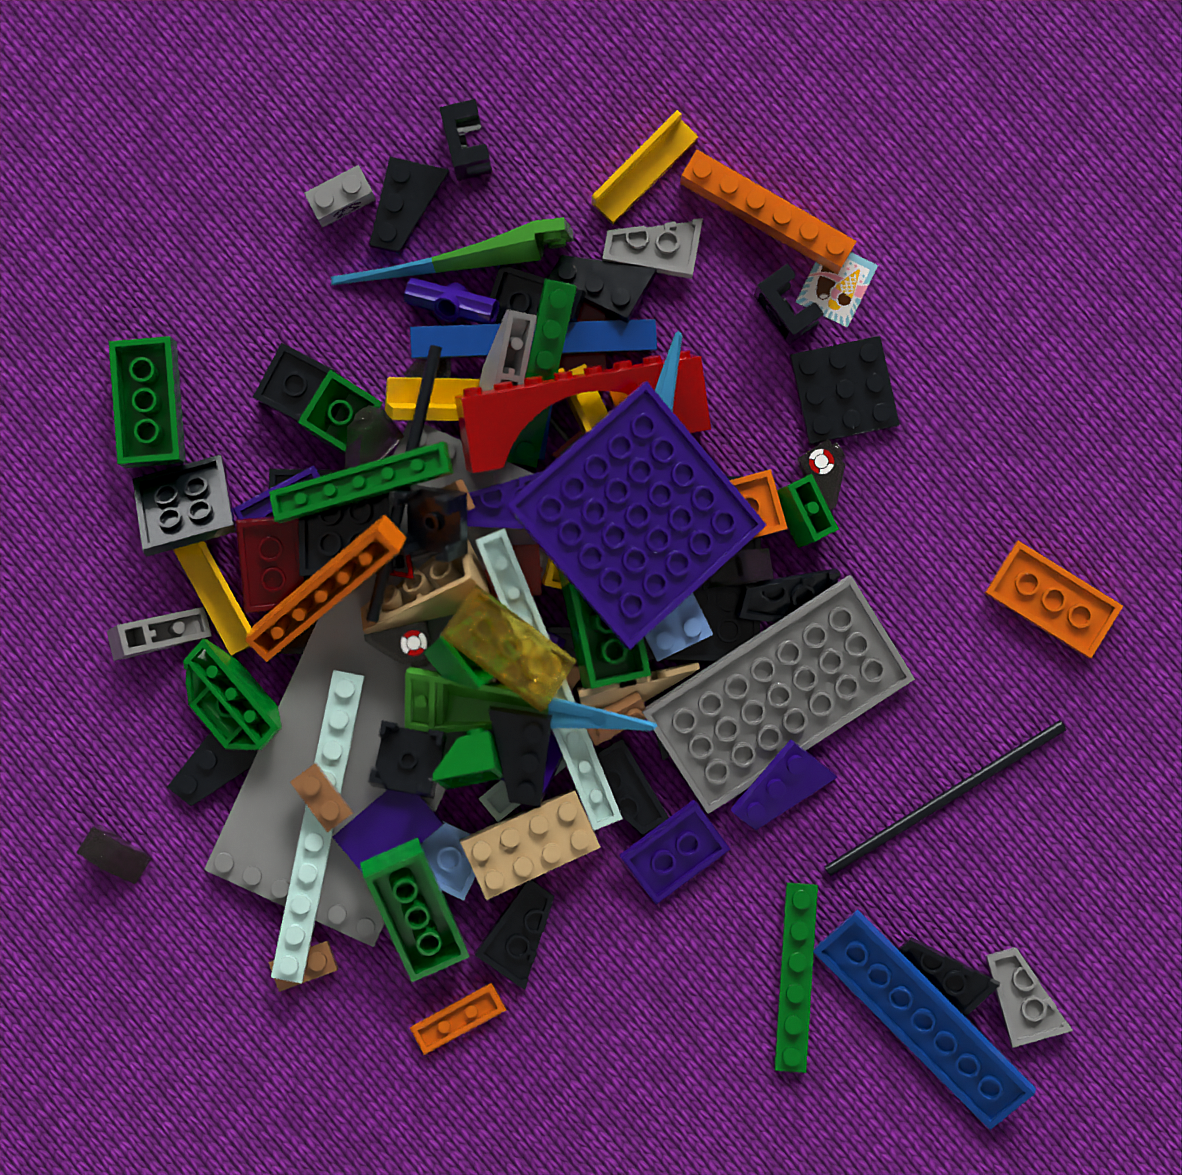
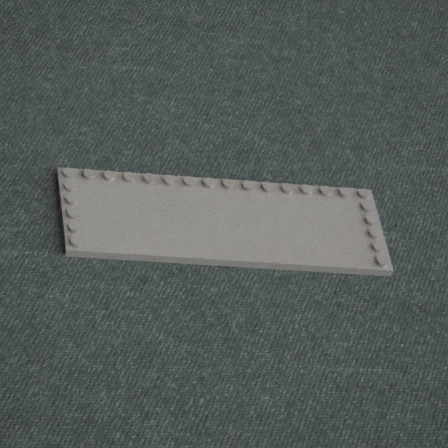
(267, 817)

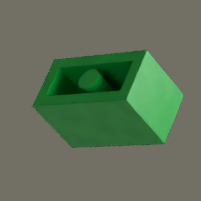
(806, 511)

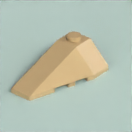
(433, 594)
(645, 686)

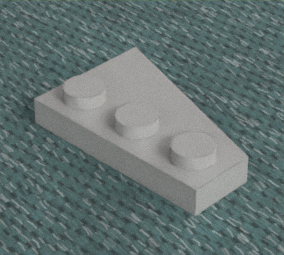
(665, 247)
(1023, 1001)

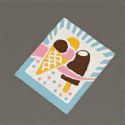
(838, 293)

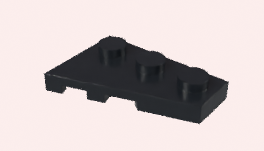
(609, 285)
(523, 752)

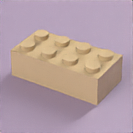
(529, 843)

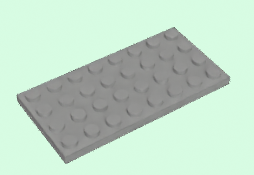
(781, 685)

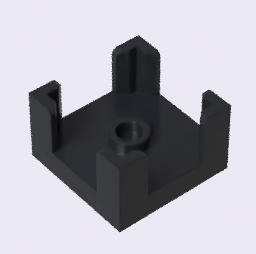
(458, 120)
(778, 309)
(290, 382)
(434, 521)
(407, 759)

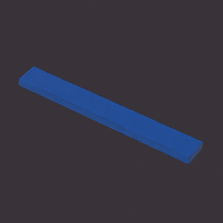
(581, 338)

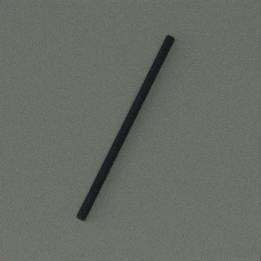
(413, 443)
(945, 798)

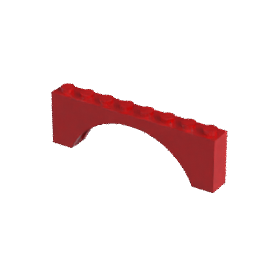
(496, 417)

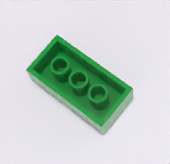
(147, 402)
(598, 651)
(414, 909)

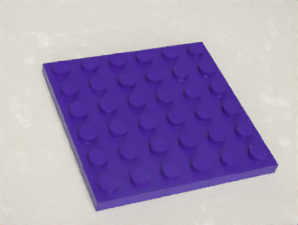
(636, 515)

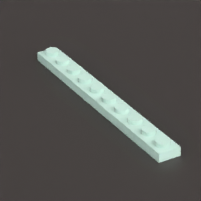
(573, 742)
(314, 840)

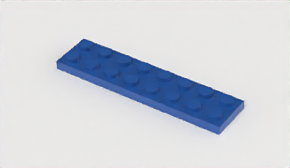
(924, 1019)

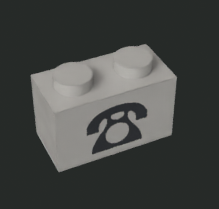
(340, 196)

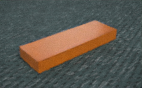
(458, 1018)

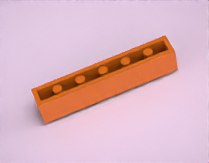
(767, 211)
(326, 588)

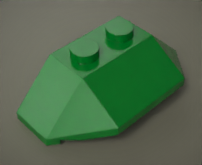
(229, 699)

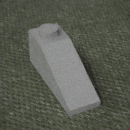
(509, 351)
(158, 633)

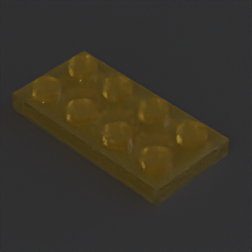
(508, 648)

